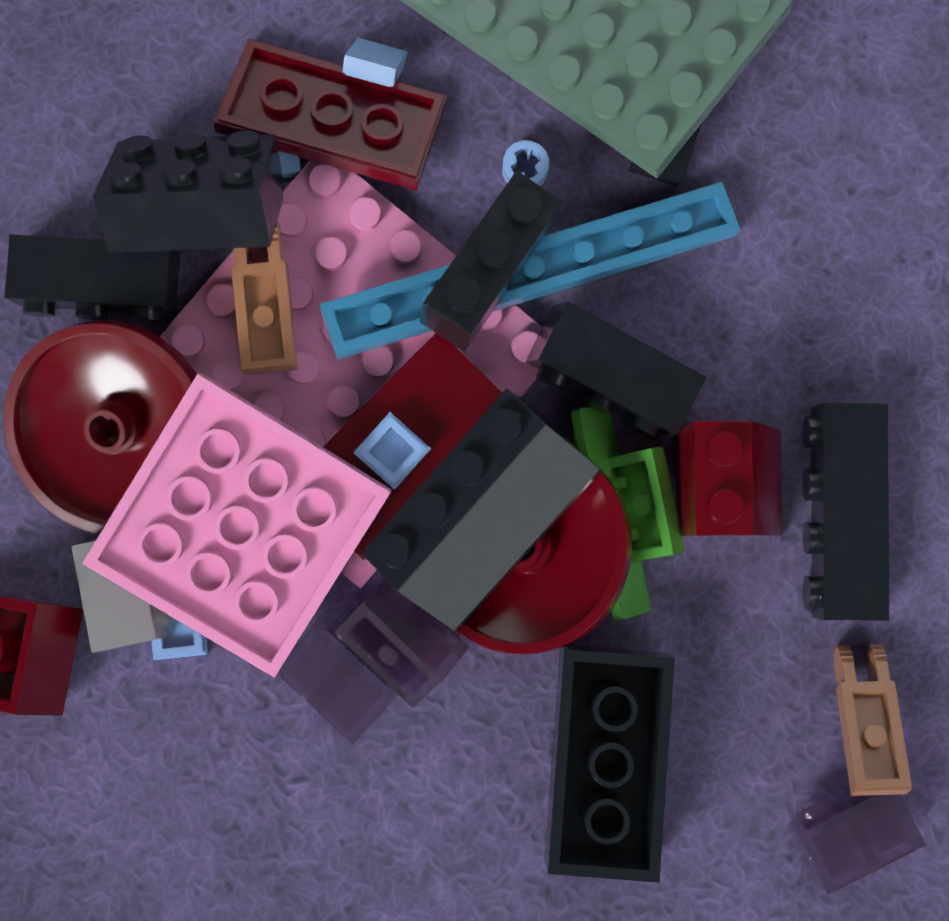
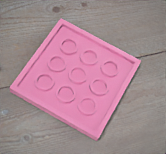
(236, 525)

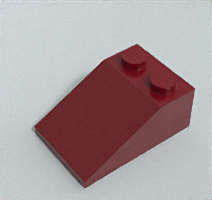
(36, 655)

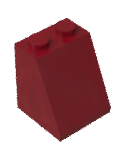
(729, 479)

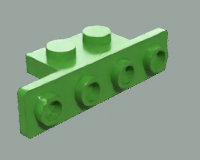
(647, 496)

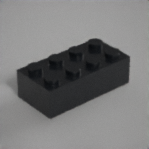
(609, 763)

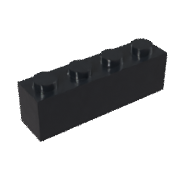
(847, 511)

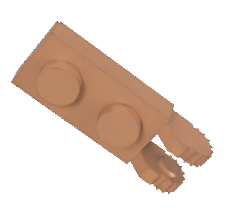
(264, 311)
(871, 725)

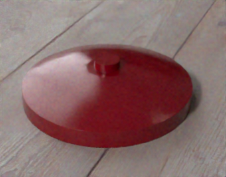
(89, 414)
(563, 581)

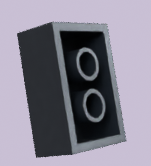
(191, 193)

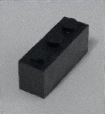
(490, 261)
(86, 277)
(614, 371)

